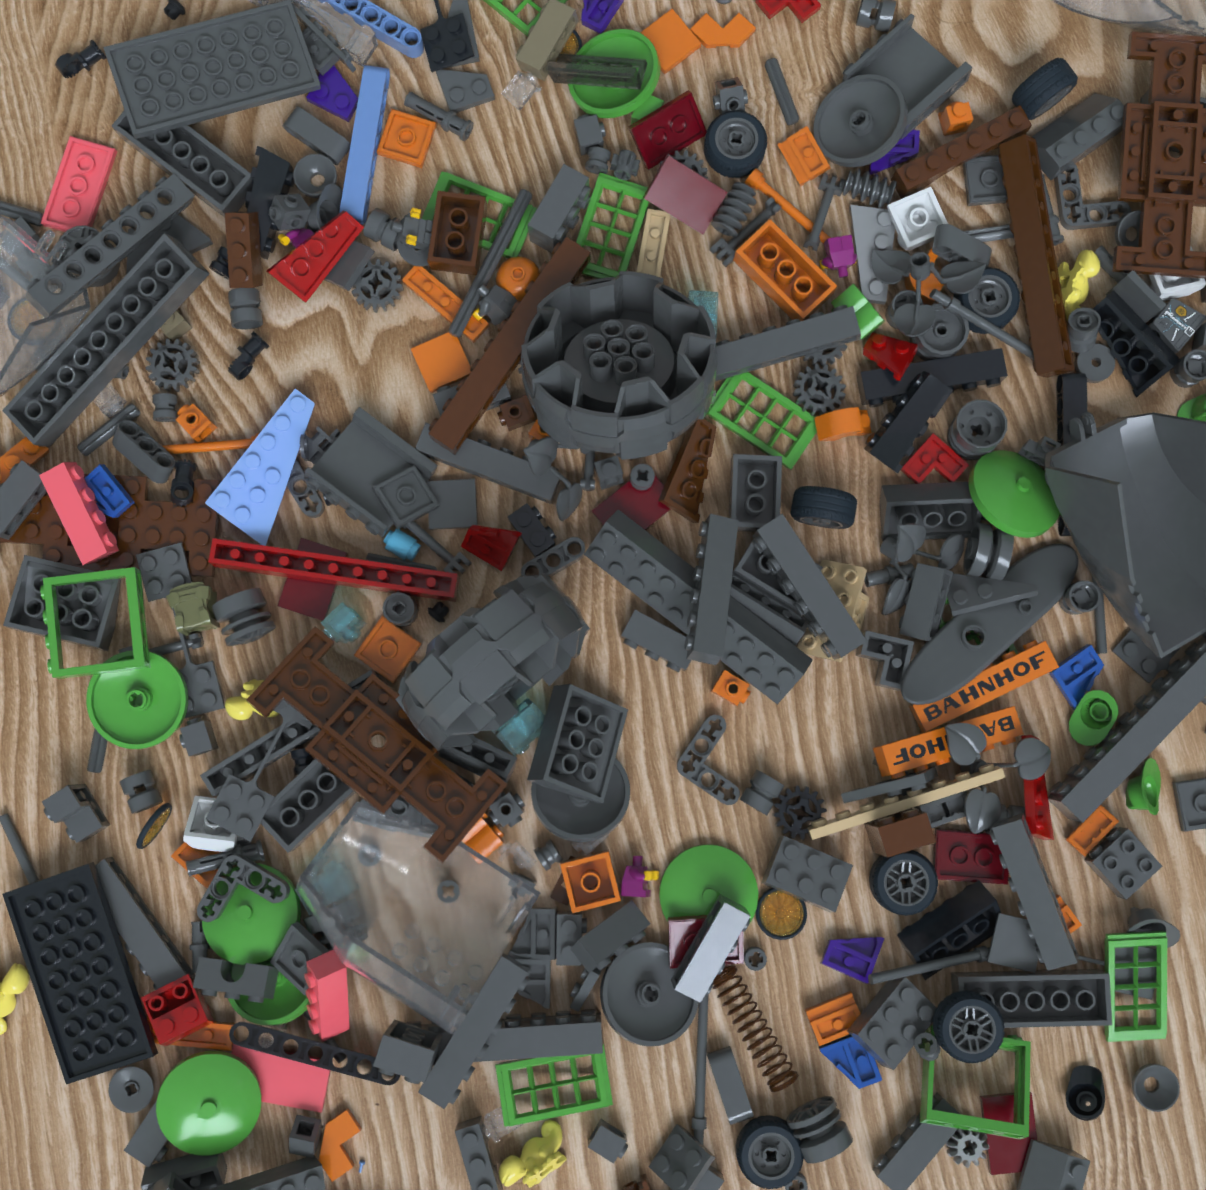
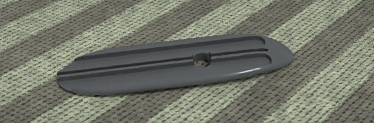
(951, 662)

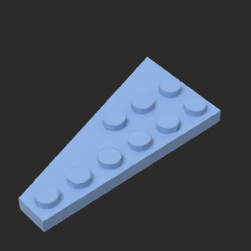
(258, 480)

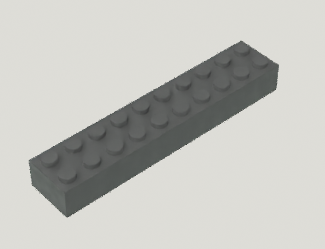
(106, 341)
(666, 585)
(1133, 737)

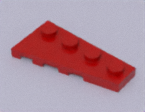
(315, 257)
(1037, 806)

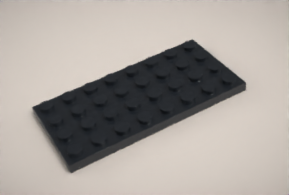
(80, 973)

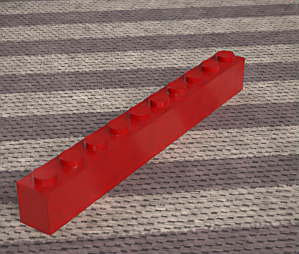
(334, 569)

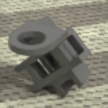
(310, 448)
(1036, 450)

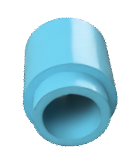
(401, 544)

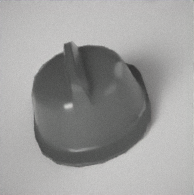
(325, 208)
(1151, 920)

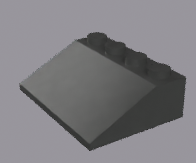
(84, 609)
(578, 743)

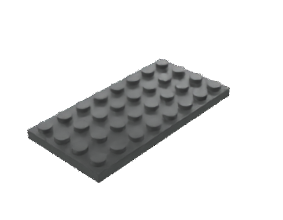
(212, 68)

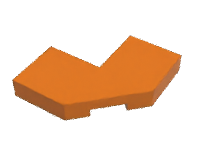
(713, 35)
(332, 1153)

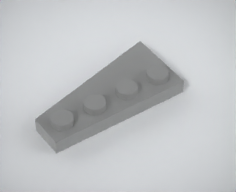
(871, 230)

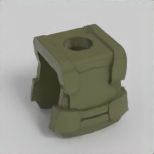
(193, 607)

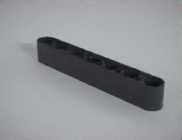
(1071, 403)
(301, 1054)

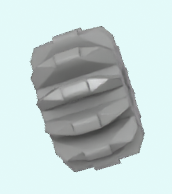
(973, 1152)

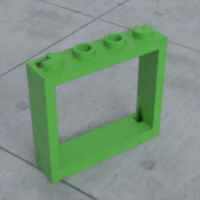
(136, 615)
(1018, 1129)

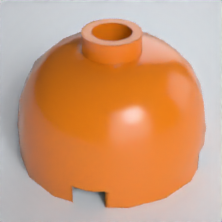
(516, 275)

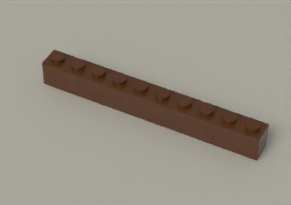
(1036, 257)
(504, 352)

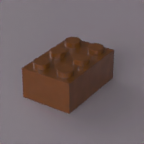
(457, 233)
(900, 832)

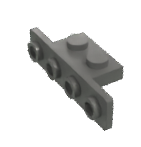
(322, 49)

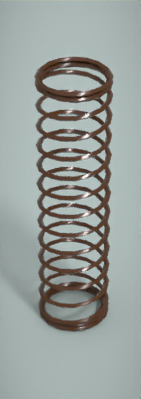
(719, 981)

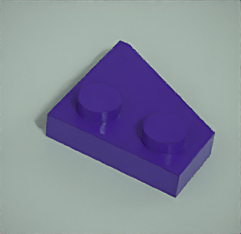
(599, 13)
(334, 95)
(901, 152)
(853, 956)

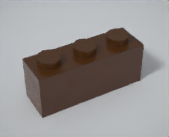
(243, 249)

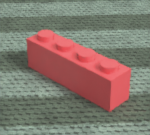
(79, 512)
(327, 996)

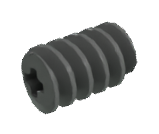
(869, 188)
(733, 208)

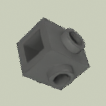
(729, 95)
(289, 211)
(514, 802)

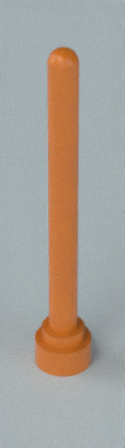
(757, 181)
(210, 446)

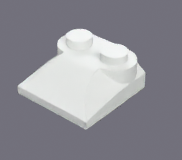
(916, 218)
(1175, 287)
(203, 833)

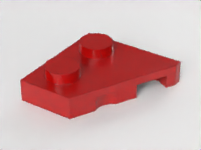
(890, 353)
(491, 544)

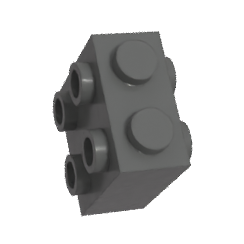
(1122, 862)

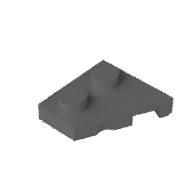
(464, 89)

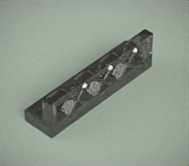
(600, 74)

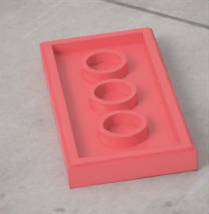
(78, 185)
(286, 1080)

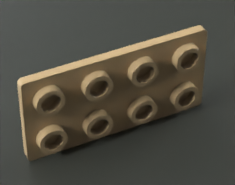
(847, 584)

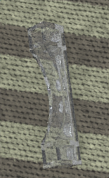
(354, 38)

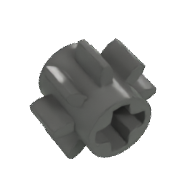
(625, 164)

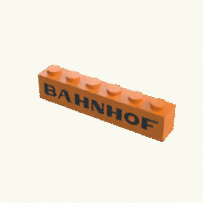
(989, 684)
(932, 745)

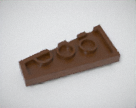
(686, 479)

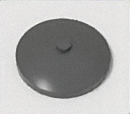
(860, 120)
(580, 818)
(641, 997)

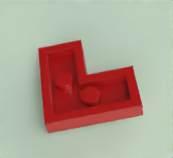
(801, 8)
(937, 456)

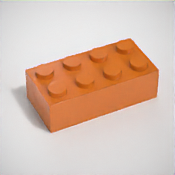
(784, 272)

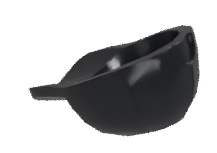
(1085, 1086)

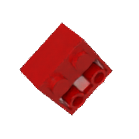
(177, 1010)

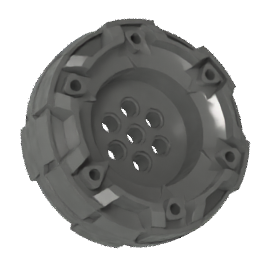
(619, 364)
(491, 660)

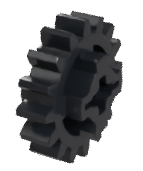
(803, 801)

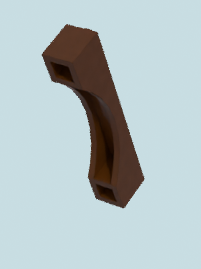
(985, 138)

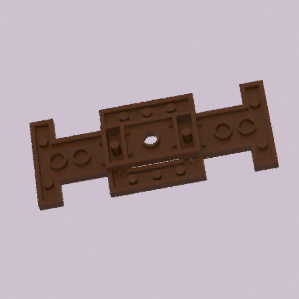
(1171, 183)
(138, 529)
(403, 763)

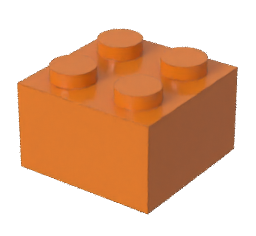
(590, 881)

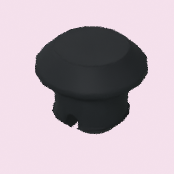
(174, 9)
(438, 612)

